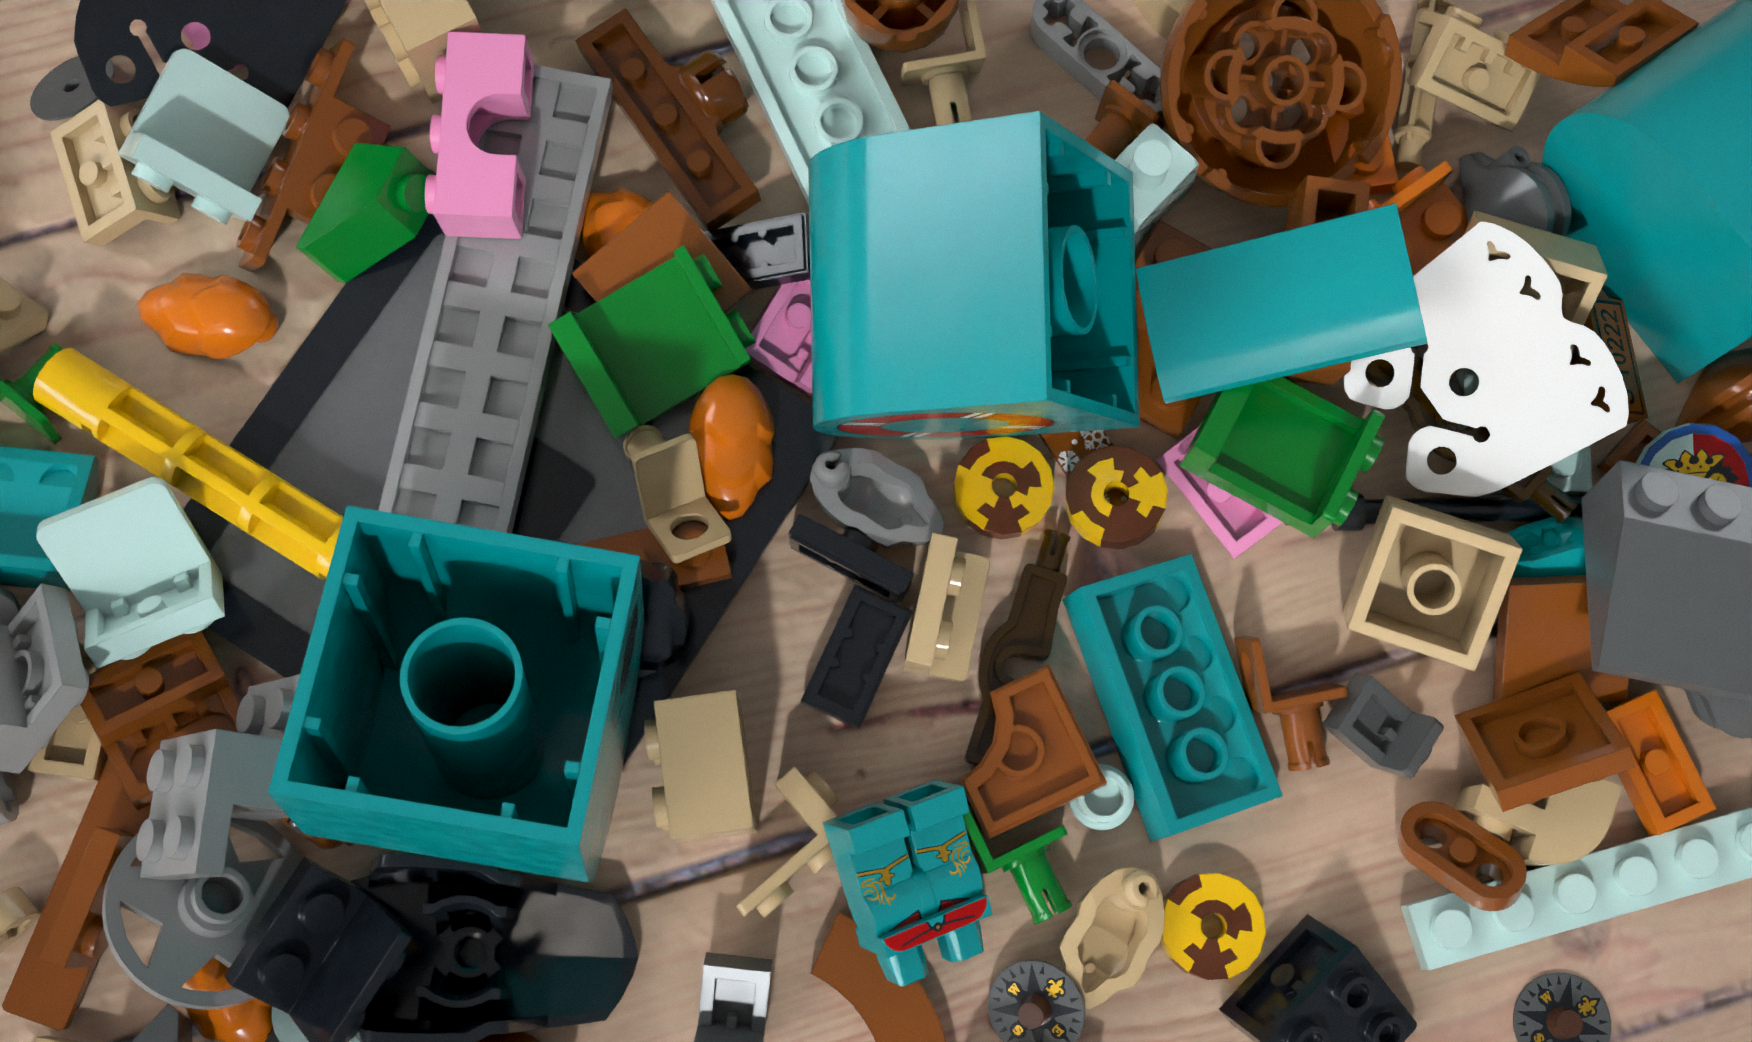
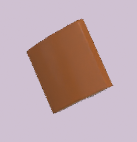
(1597, 39)
(157, 697)

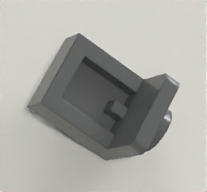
(1382, 728)
(733, 998)

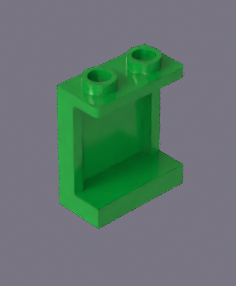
(1285, 452)

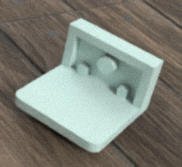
(205, 136)
(134, 570)

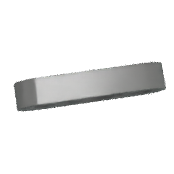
(1093, 32)

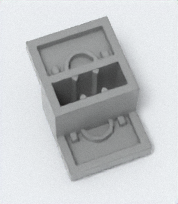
(38, 675)
(207, 781)

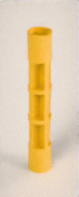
(190, 459)

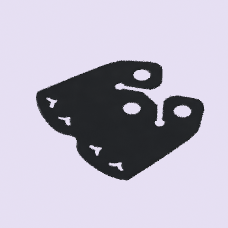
(266, 36)

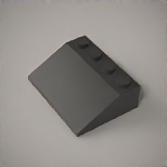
(1670, 579)

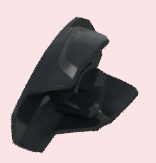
(494, 952)

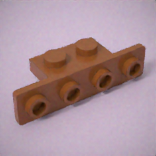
(319, 144)
(71, 925)

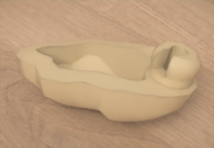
(1113, 933)

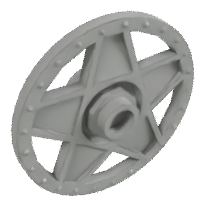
(195, 916)

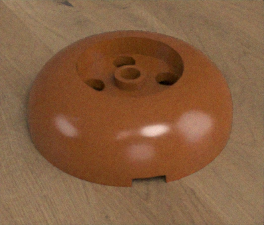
(1261, 157)

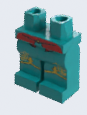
(911, 878)

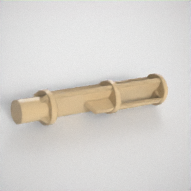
(1416, 106)

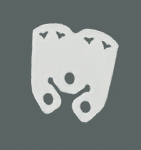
(1522, 355)

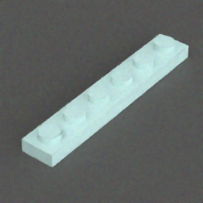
(1587, 890)

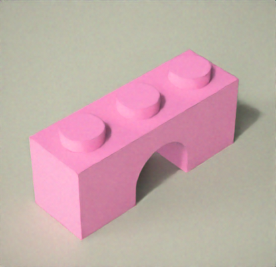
(482, 83)

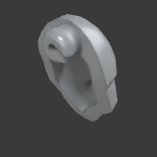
(875, 497)

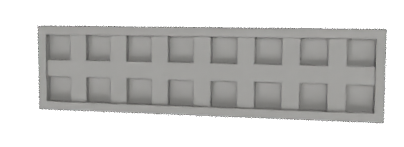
(488, 318)

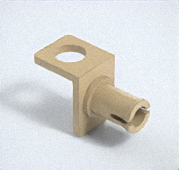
(947, 73)
(673, 491)

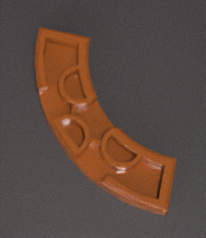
(888, 1009)

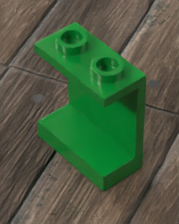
(654, 342)

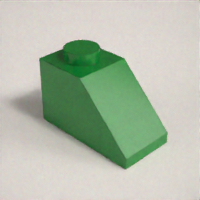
(367, 210)

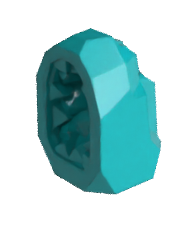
(1550, 548)

